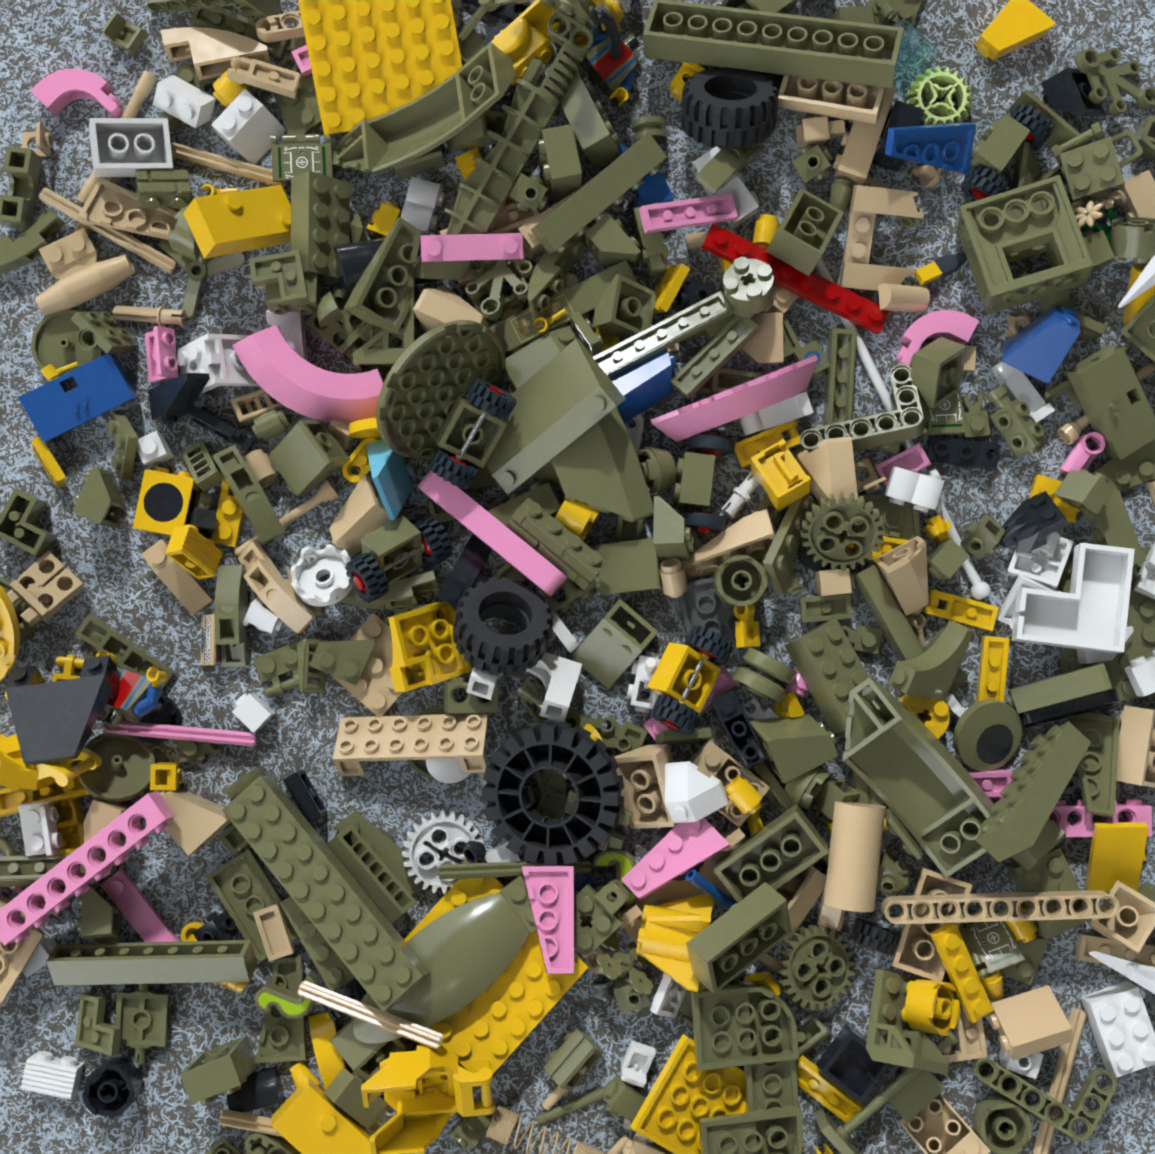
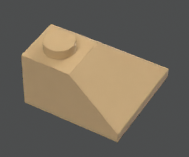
(1132, 922)

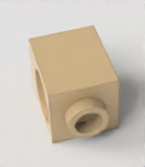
(834, 582)

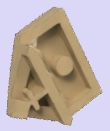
(767, 344)

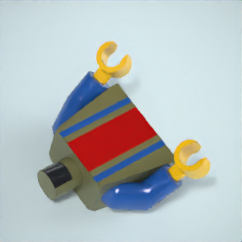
(611, 75)
(135, 695)

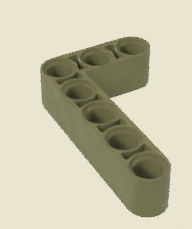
(252, 8)
(873, 424)
(1044, 1102)

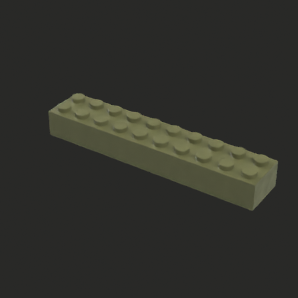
(773, 42)
(326, 892)

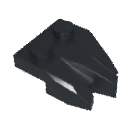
(1031, 523)

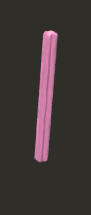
(183, 733)

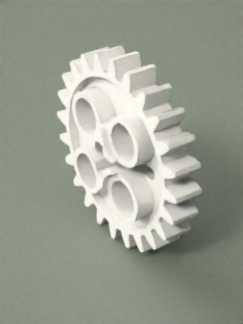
(454, 830)

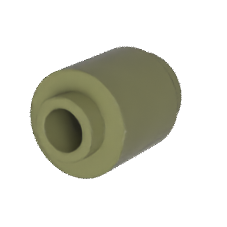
(271, 424)

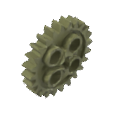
(848, 511)
(815, 967)

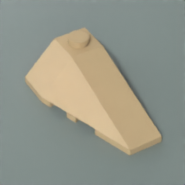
(747, 537)

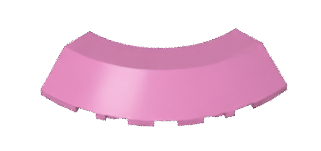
(305, 386)
(737, 401)

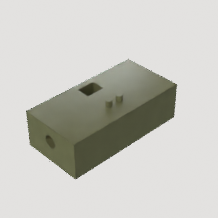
(1113, 401)

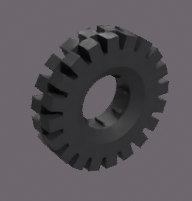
(588, 769)

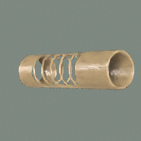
(505, 1122)

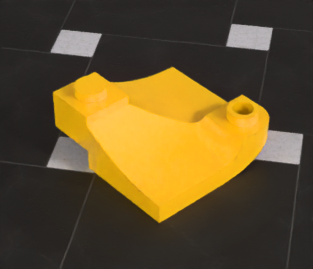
(425, 647)

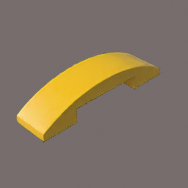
(328, 1058)

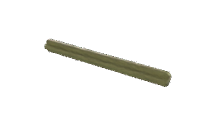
(500, 869)

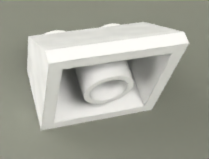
(248, 127)

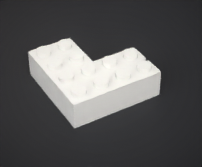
(1091, 614)

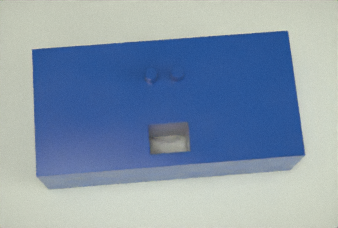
(78, 397)

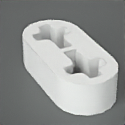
(563, 633)

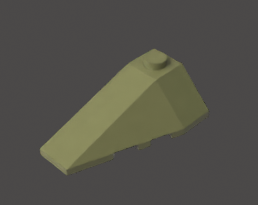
(385, 285)

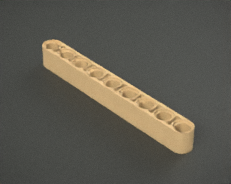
(1010, 912)

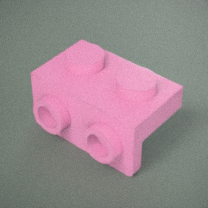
(161, 354)

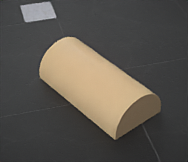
(832, 98)
(854, 856)
(915, 946)

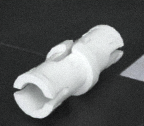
(740, 496)

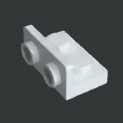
(40, 828)
(668, 997)

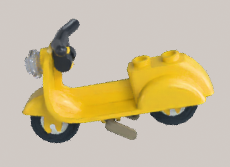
(528, 34)

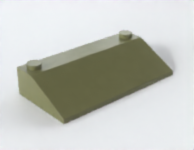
(551, 414)

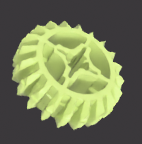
(929, 84)

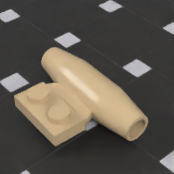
(80, 275)

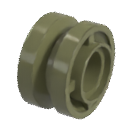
(650, 124)

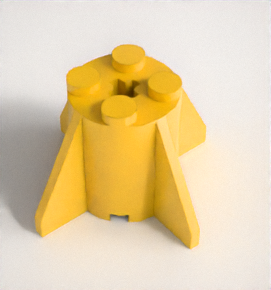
(667, 930)

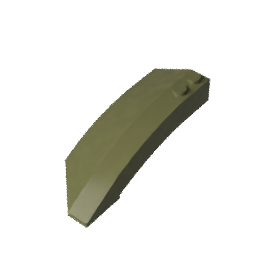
(428, 119)
(600, 463)
(915, 776)

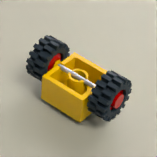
(687, 678)

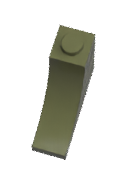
(476, 133)
(935, 669)

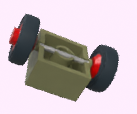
(696, 479)

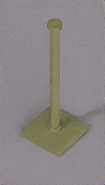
(840, 1135)

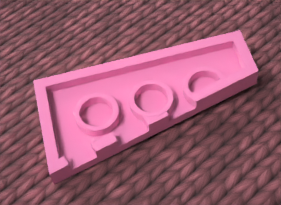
(674, 855)
(553, 910)

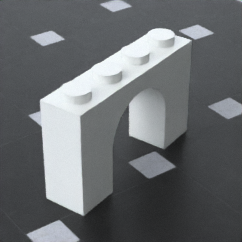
(555, 672)

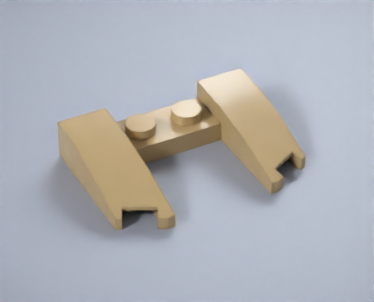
(865, 204)

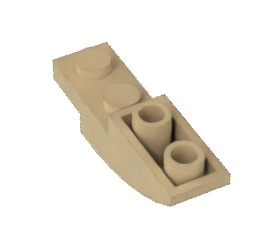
(274, 589)

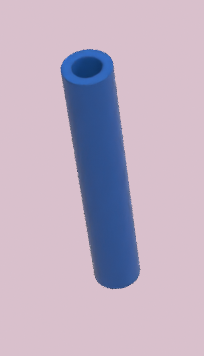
(709, 889)

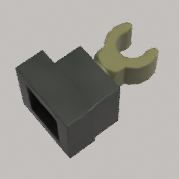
(202, 517)

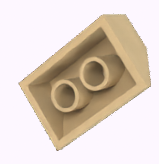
(1136, 747)
(645, 785)
(802, 894)

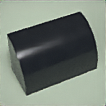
(259, 1091)

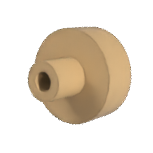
(591, 960)

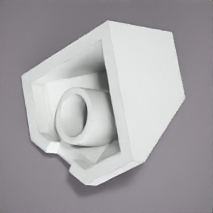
(691, 793)

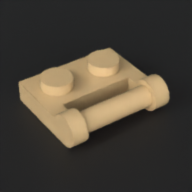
(971, 1041)

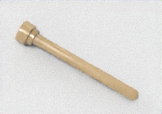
(1070, 431)
(325, 493)

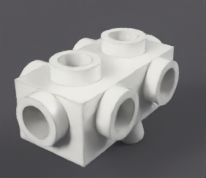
(644, 670)

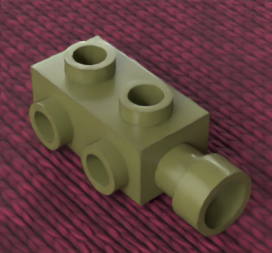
(1015, 423)

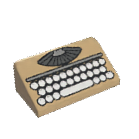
(209, 650)

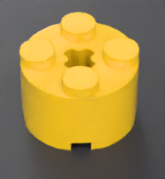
(576, 517)
(935, 712)
(931, 1007)

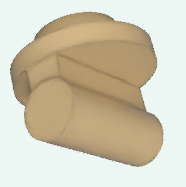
(930, 175)

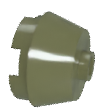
(657, 469)
(807, 787)

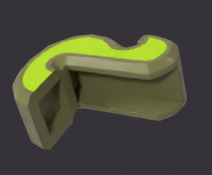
(624, 863)
(286, 1001)

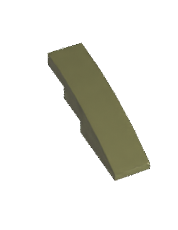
(128, 653)

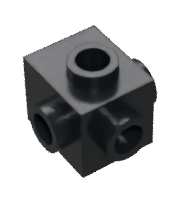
(694, 293)
(217, 928)

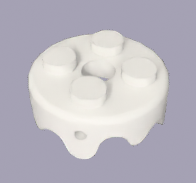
(314, 565)

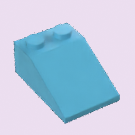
(390, 475)

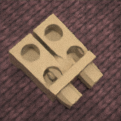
(44, 589)

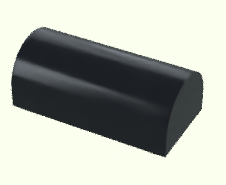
(305, 795)

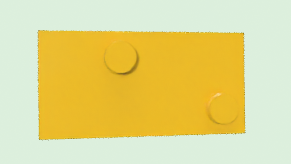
(240, 220)
(319, 1125)

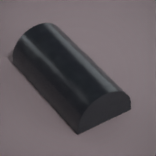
(355, 257)

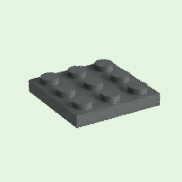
(704, 608)

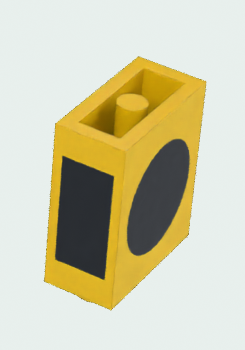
(165, 501)

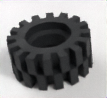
(874, 936)
(352, 990)

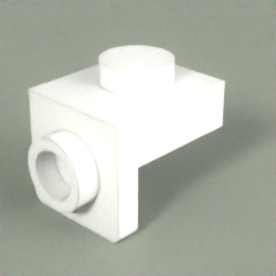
(637, 1063)

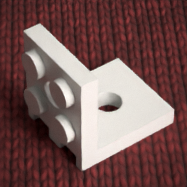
(216, 357)

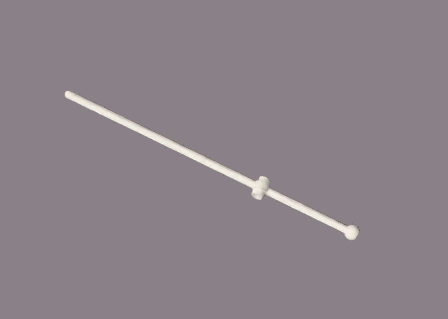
(979, 589)

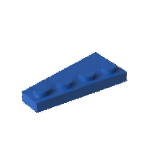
(934, 145)

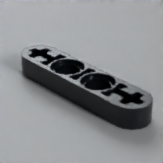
(1069, 708)

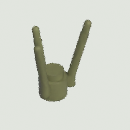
(530, 694)

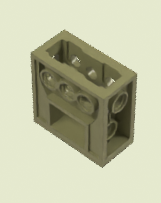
(1018, 227)

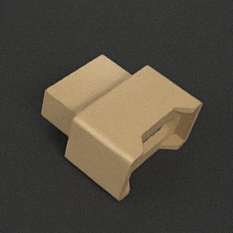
(818, 131)

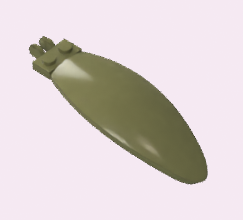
(465, 956)

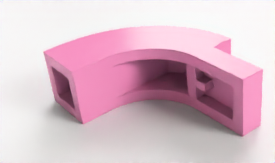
(71, 84)
(942, 323)

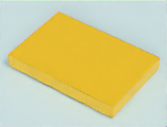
(1116, 855)

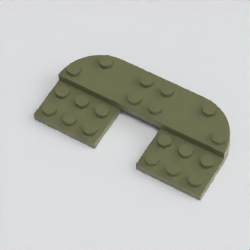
(757, 1031)

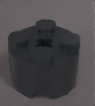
(110, 1102)

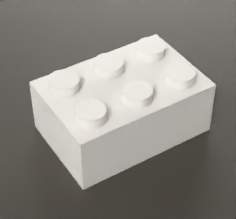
(129, 145)
(1121, 1028)

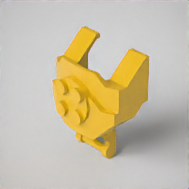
(18, 776)
(425, 1092)

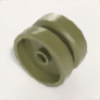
(762, 679)

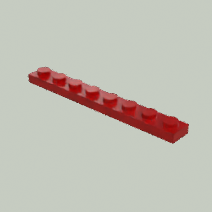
(812, 287)

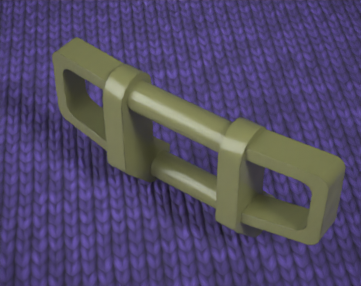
(1097, 133)

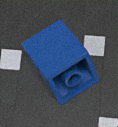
(1043, 343)
(645, 384)

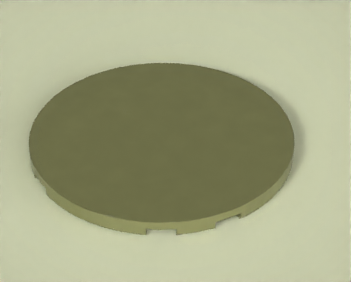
(429, 380)

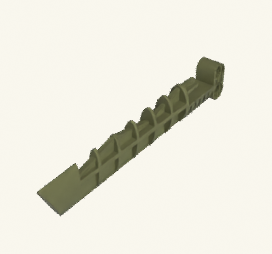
(494, 177)

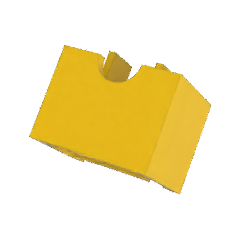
(778, 473)

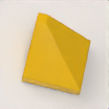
(789, 707)

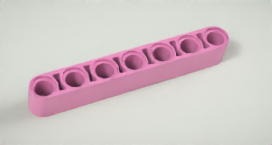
(493, 533)

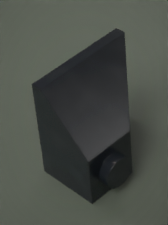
(1070, 92)

